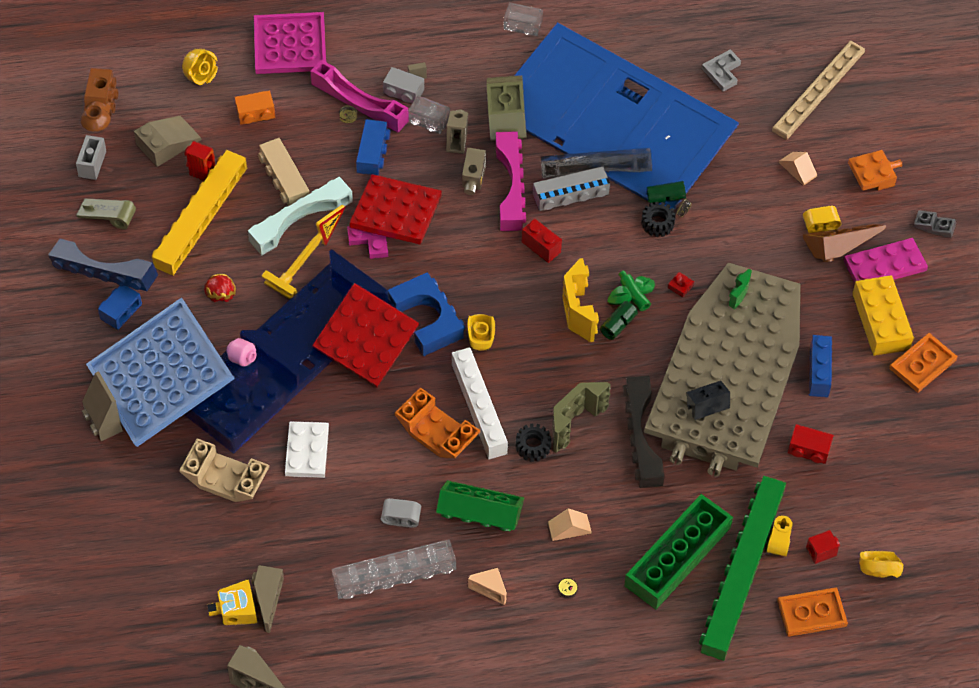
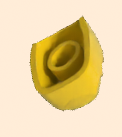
(481, 331)
(880, 564)

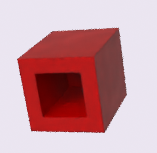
(822, 546)

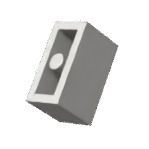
(403, 85)
(91, 157)

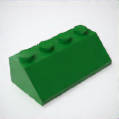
(479, 505)

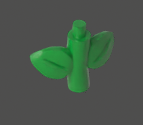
(632, 291)

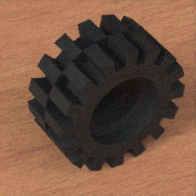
(658, 227)
(533, 452)

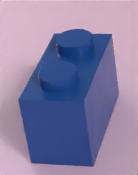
(119, 306)

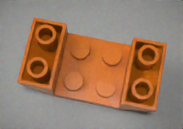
(434, 427)

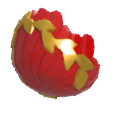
(220, 288)

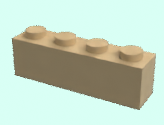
(283, 171)

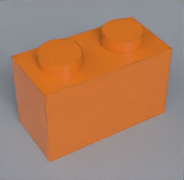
(255, 107)

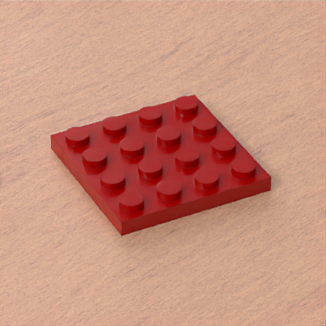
(395, 209)
(365, 335)

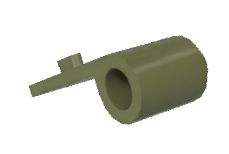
(117, 211)

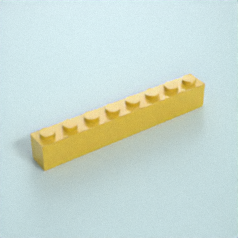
(199, 212)

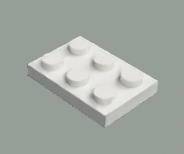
(307, 449)

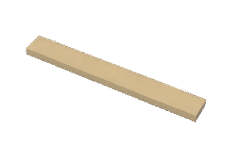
(818, 90)

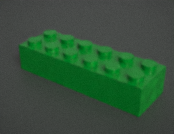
(678, 551)

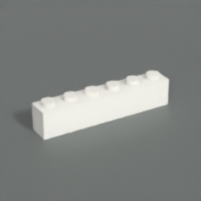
(479, 403)

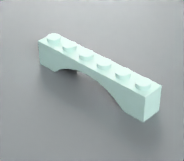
(267, 234)

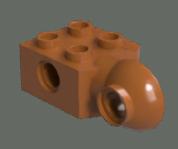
(99, 99)

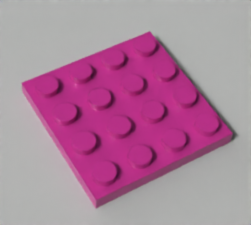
(289, 42)

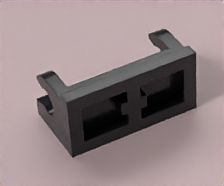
(708, 400)

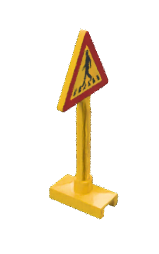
(325, 229)

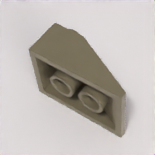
(165, 138)
(101, 409)
(250, 670)

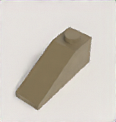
(267, 586)

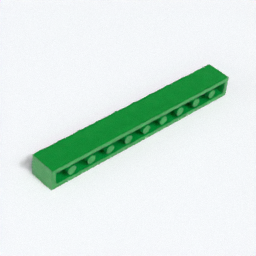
(743, 568)

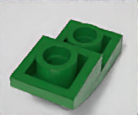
(740, 290)

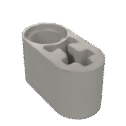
(401, 513)

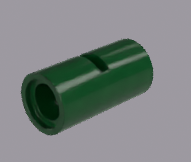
(666, 192)
(618, 320)

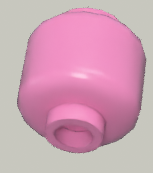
(241, 352)

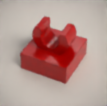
(680, 284)

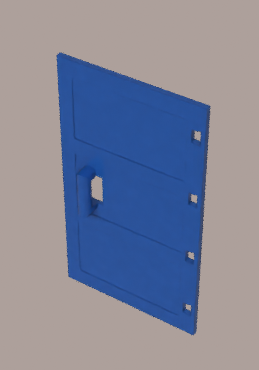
(580, 97)

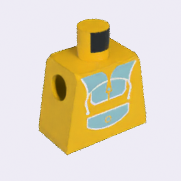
(235, 605)

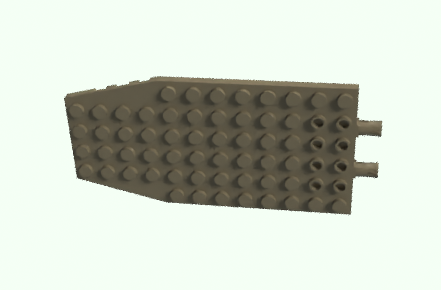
(745, 350)

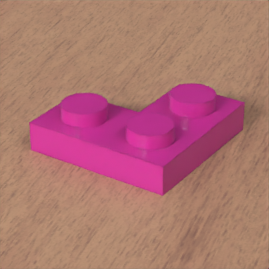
(376, 243)

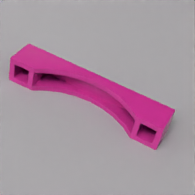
(335, 84)
(511, 208)

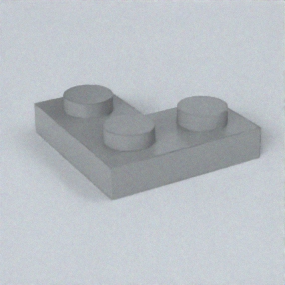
(719, 69)

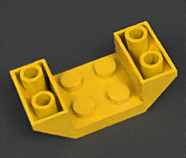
(579, 318)

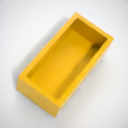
(882, 315)

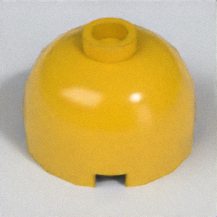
(200, 66)

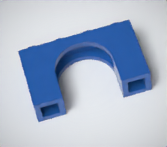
(425, 291)

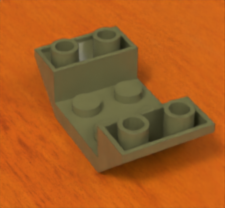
(506, 106)
(591, 396)

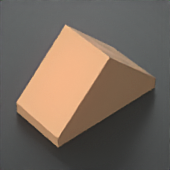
(799, 166)
(568, 525)
(489, 584)

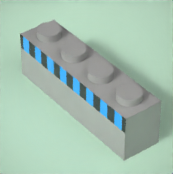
(571, 188)

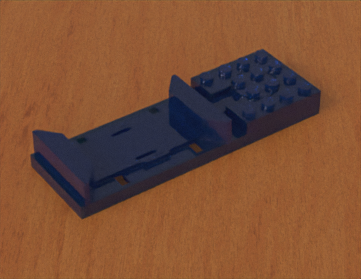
(277, 372)

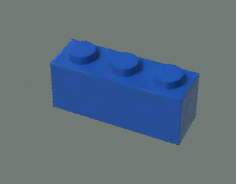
(372, 147)
(820, 366)

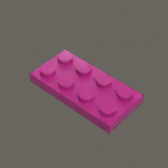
(893, 259)

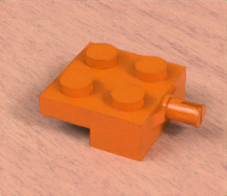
(874, 170)

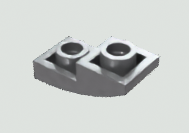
(936, 225)

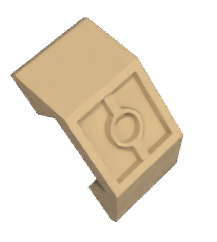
(222, 474)

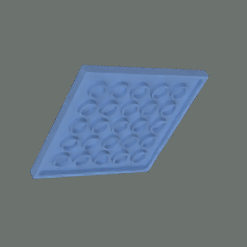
(161, 371)

